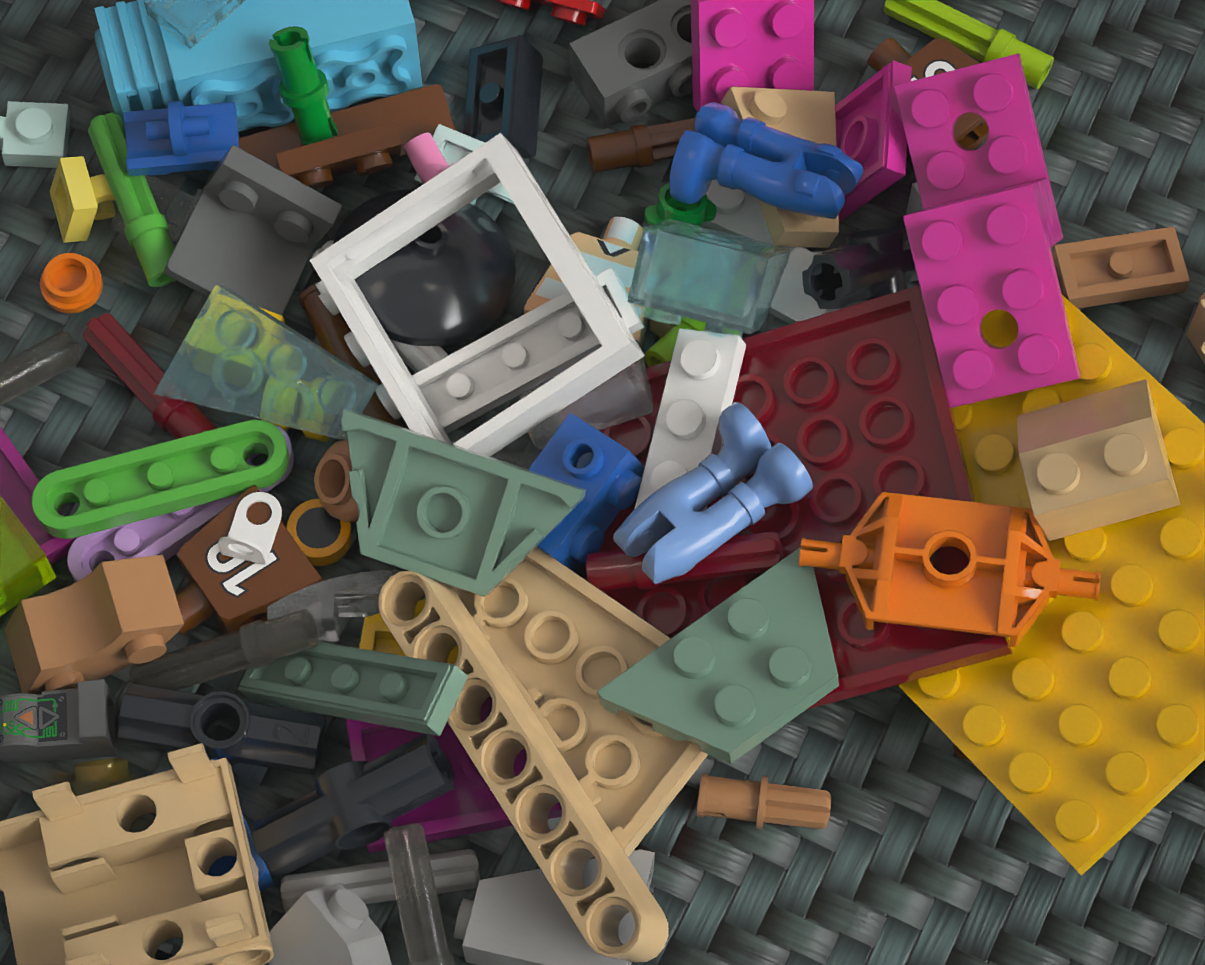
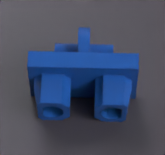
(179, 137)

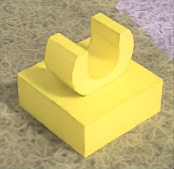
(79, 199)

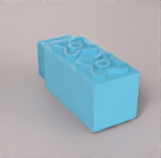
(358, 44)

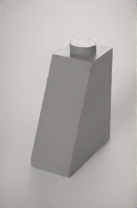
(525, 923)

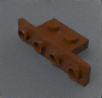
(365, 142)

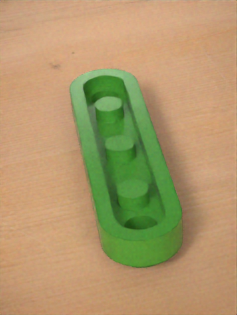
(160, 479)

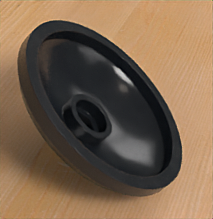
(442, 288)

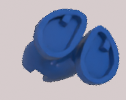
(762, 163)

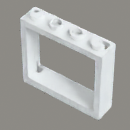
(417, 213)

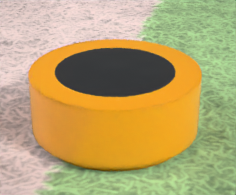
(319, 534)

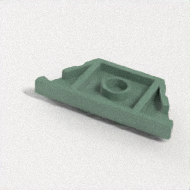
(447, 506)
(737, 667)

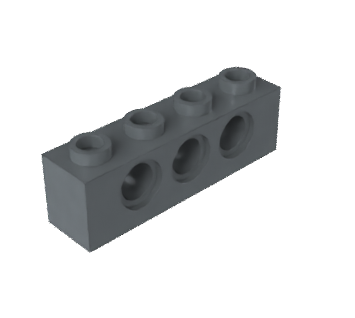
(605, 58)

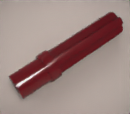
(142, 377)
(735, 557)

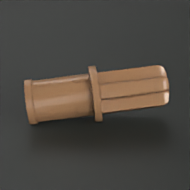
(763, 802)

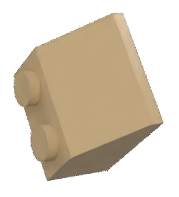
(1095, 461)

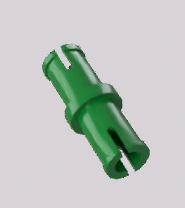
(303, 85)

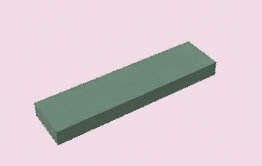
(360, 686)

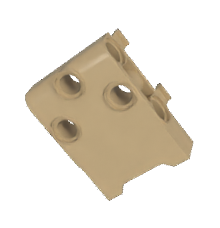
(108, 896)

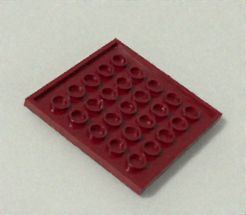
(865, 417)

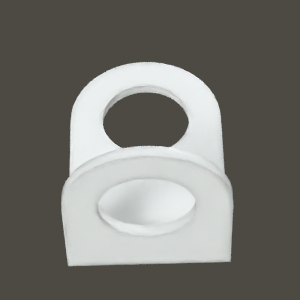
(250, 540)

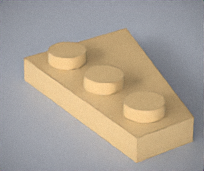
(804, 116)

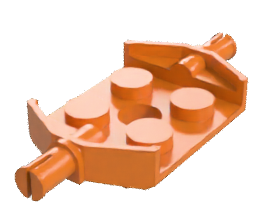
(996, 594)

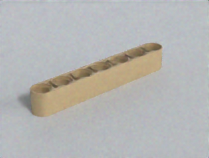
(540, 784)

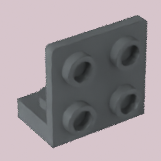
(251, 232)

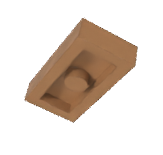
(1121, 267)

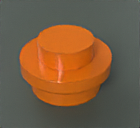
(71, 283)

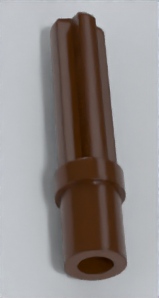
(637, 146)

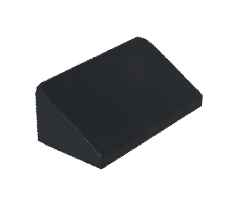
(504, 93)

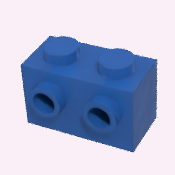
(611, 481)

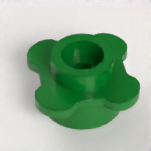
(668, 208)

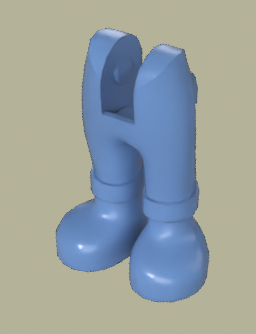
(745, 451)

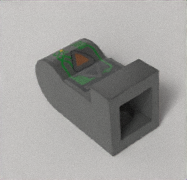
(59, 724)

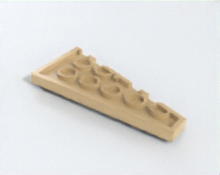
(560, 648)

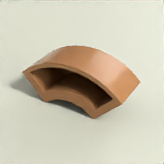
(94, 626)

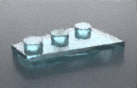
(262, 369)

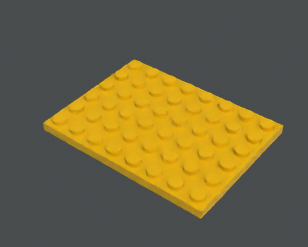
(1100, 694)

